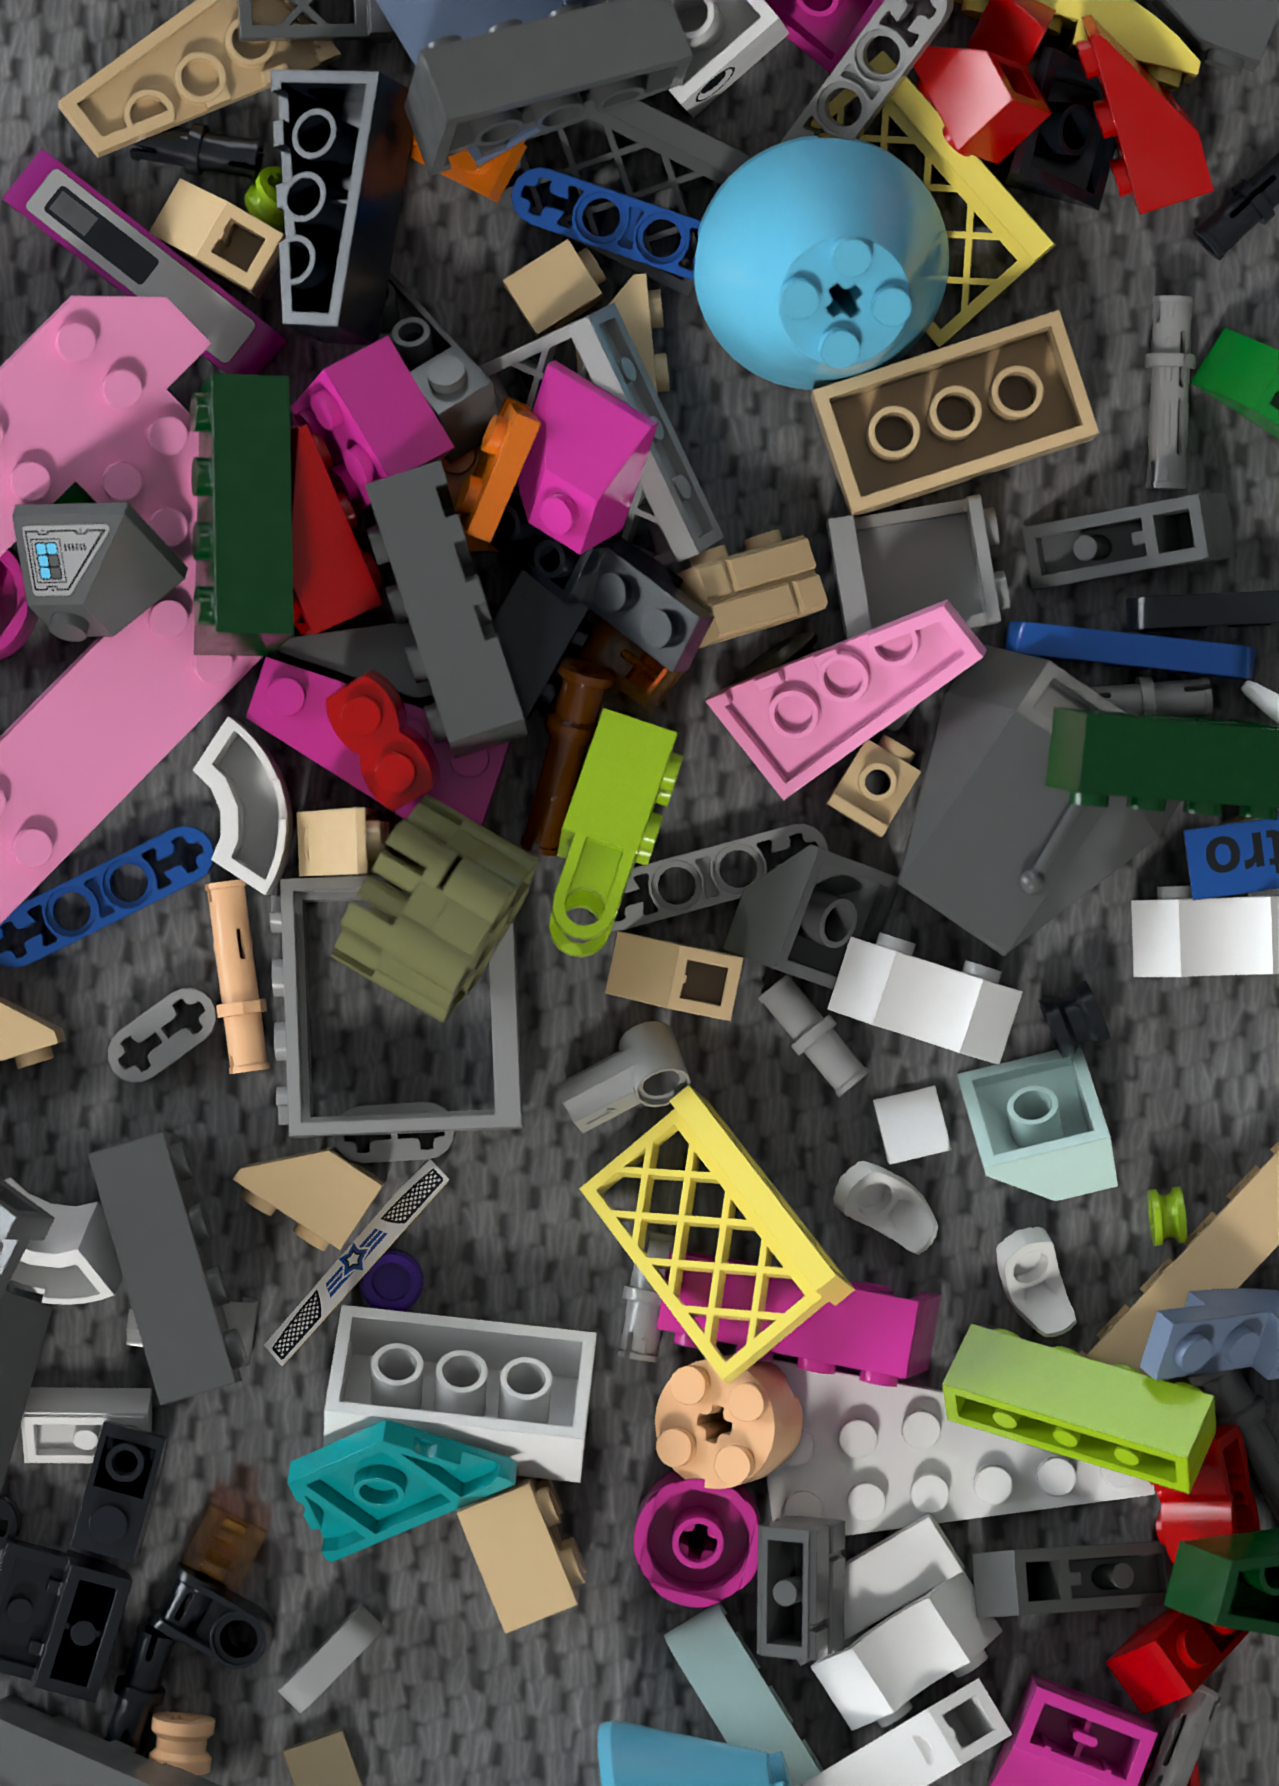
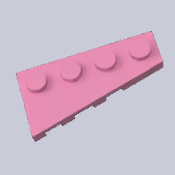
(835, 699)

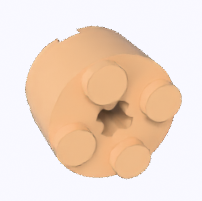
(695, 1428)

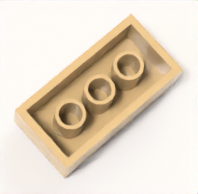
(954, 414)

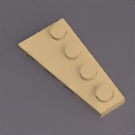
(186, 72)

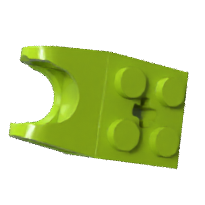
(611, 825)

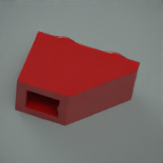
(982, 100)
(1171, 1658)

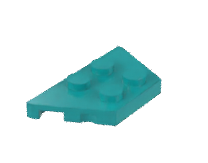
(390, 1483)

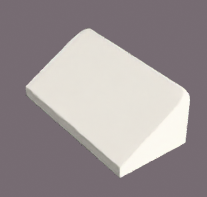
(67, 1422)

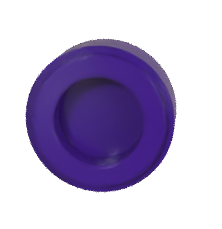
(393, 1281)

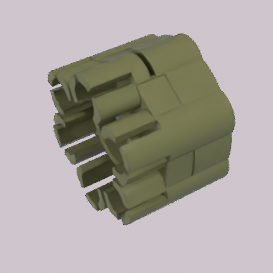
(447, 914)

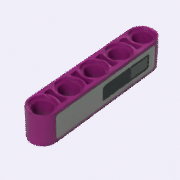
(140, 262)

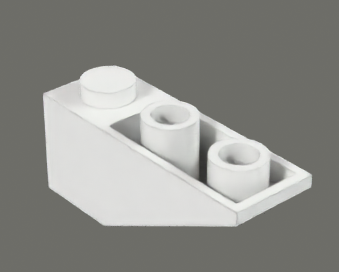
(924, 1745)

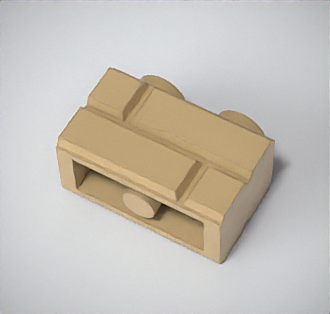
(756, 587)

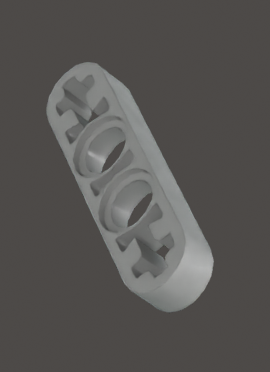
(858, 75)
(705, 869)

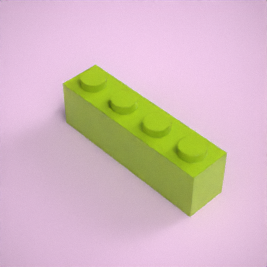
(1080, 1407)

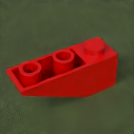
(1153, 133)
(328, 568)

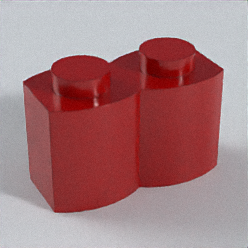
(393, 756)
(1218, 1500)

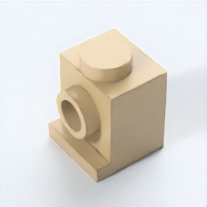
(853, 798)

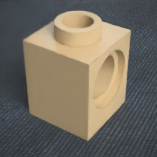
(556, 287)

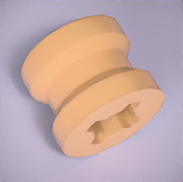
(183, 1740)

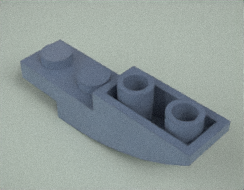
(1216, 1334)

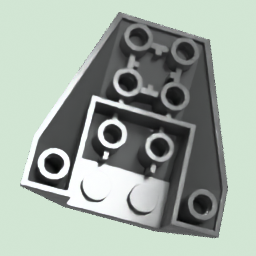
(990, 814)

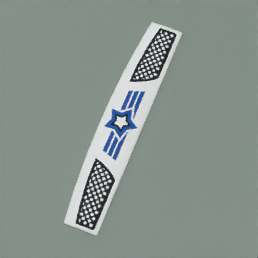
(357, 1261)

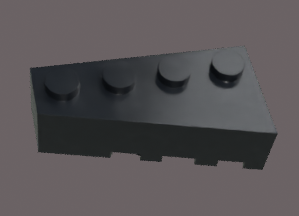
(340, 197)

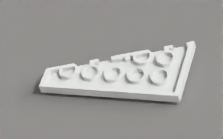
(894, 1456)

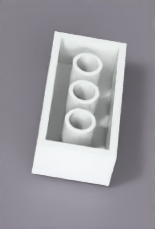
(468, 1381)

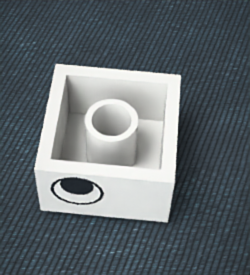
(724, 43)

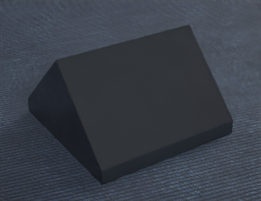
(1067, 151)

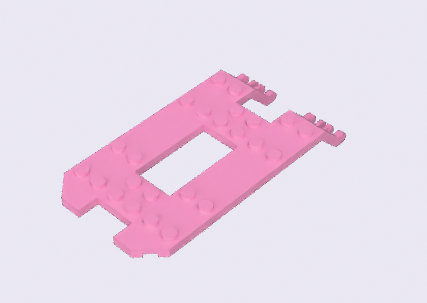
(95, 411)

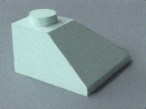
(1040, 1125)

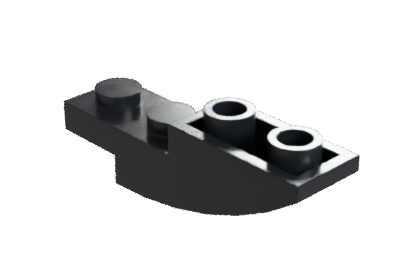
(615, 582)

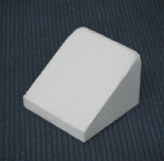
(912, 1125)

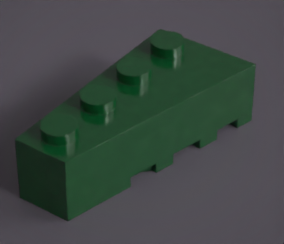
(242, 515)
(1164, 760)
(1229, 1581)

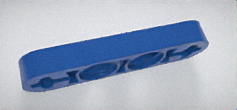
(630, 233)
(1131, 650)
(103, 901)

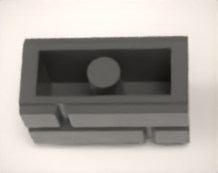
(800, 1588)

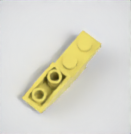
(1130, 24)

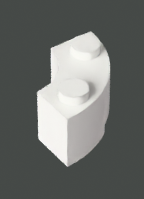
(252, 806)
(1205, 935)
(924, 999)
(75, 1258)
(907, 1654)

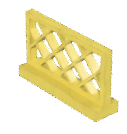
(969, 179)
(760, 1204)

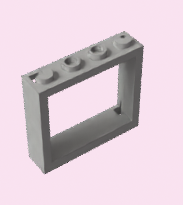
(293, 1035)

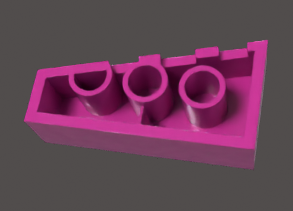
(293, 709)
(866, 1331)

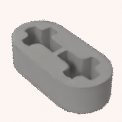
(153, 1022)
(394, 1148)
(330, 1658)

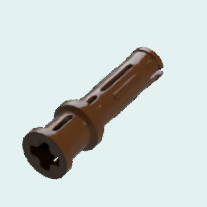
(571, 730)

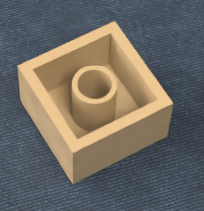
(522, 1552)

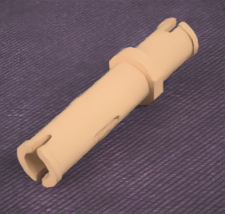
(237, 977)

